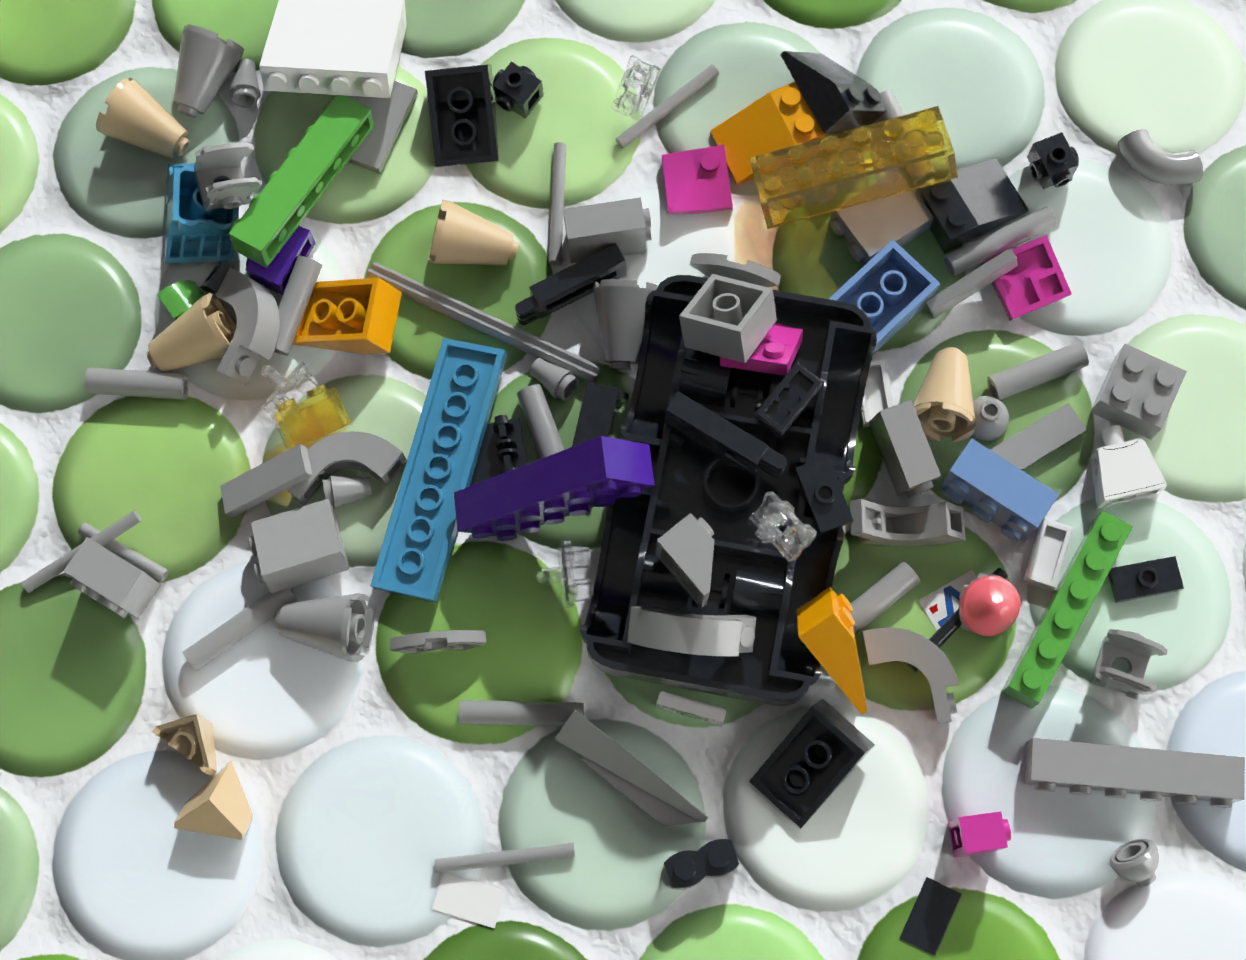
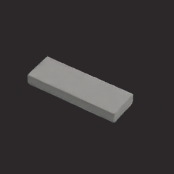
(972, 283)
(1041, 438)
(266, 480)

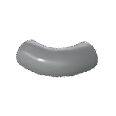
(1157, 164)

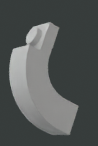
(256, 325)
(348, 451)
(907, 525)
(691, 633)
(910, 647)

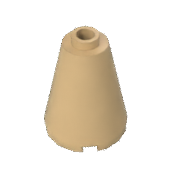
(141, 121)
(469, 239)
(194, 337)
(946, 397)

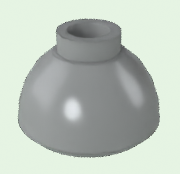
(990, 418)
(1136, 861)

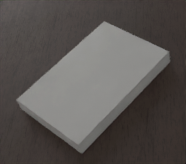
(388, 120)

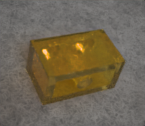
(311, 417)

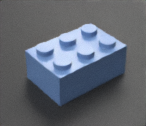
(889, 291)
(998, 491)

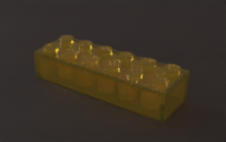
(854, 167)

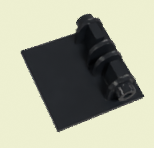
(500, 450)

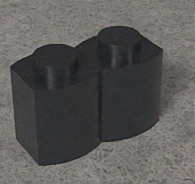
(710, 861)

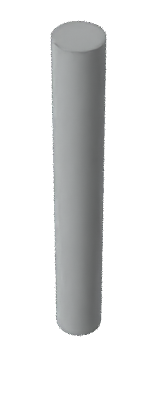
(128, 554)

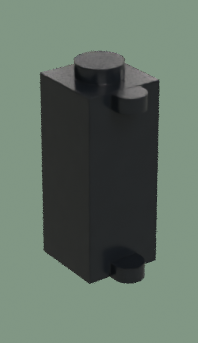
(597, 412)

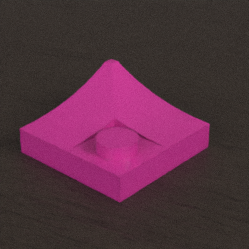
(697, 181)
(1033, 282)
(773, 353)

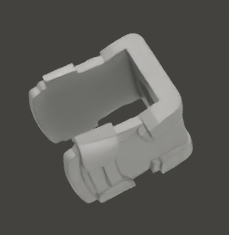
(224, 163)
(1133, 649)

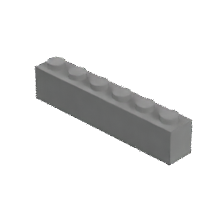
(1135, 771)

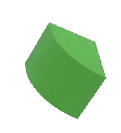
(180, 297)

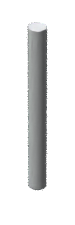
(667, 106)
(557, 203)
(101, 538)
(504, 858)

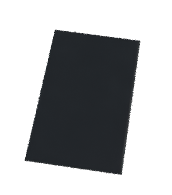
(930, 916)

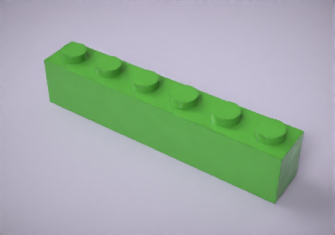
(301, 180)
(1066, 609)

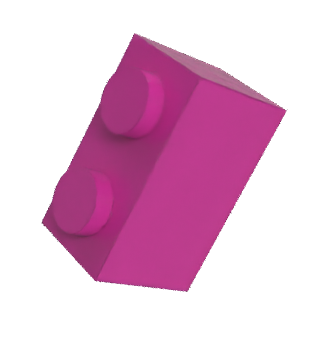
(979, 834)

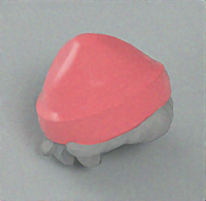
(988, 605)

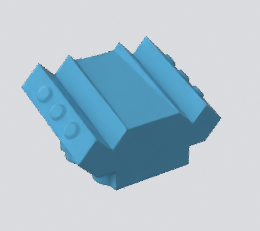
(189, 229)

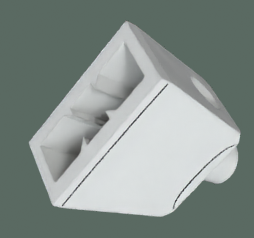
(1124, 470)

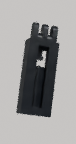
(570, 284)
(723, 437)

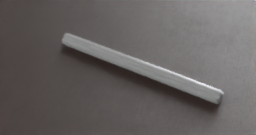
(486, 323)

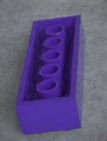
(554, 488)

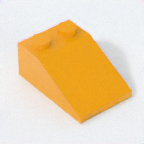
(765, 126)
(350, 316)
(829, 634)

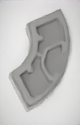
(719, 265)
(437, 641)

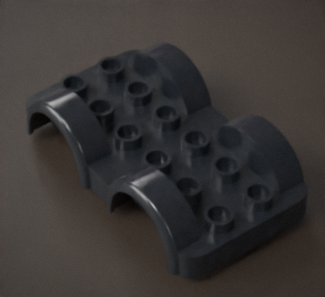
(692, 479)

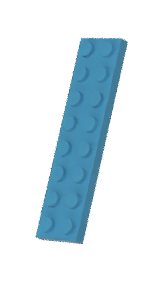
(437, 466)

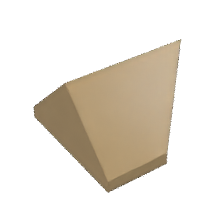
(193, 739)
(218, 807)

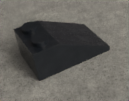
(833, 93)
(462, 115)
(971, 204)
(811, 762)

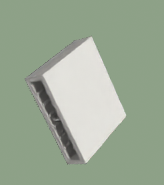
(334, 47)

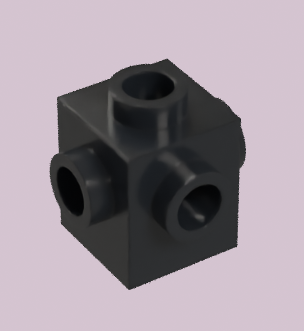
(517, 89)
(1053, 161)

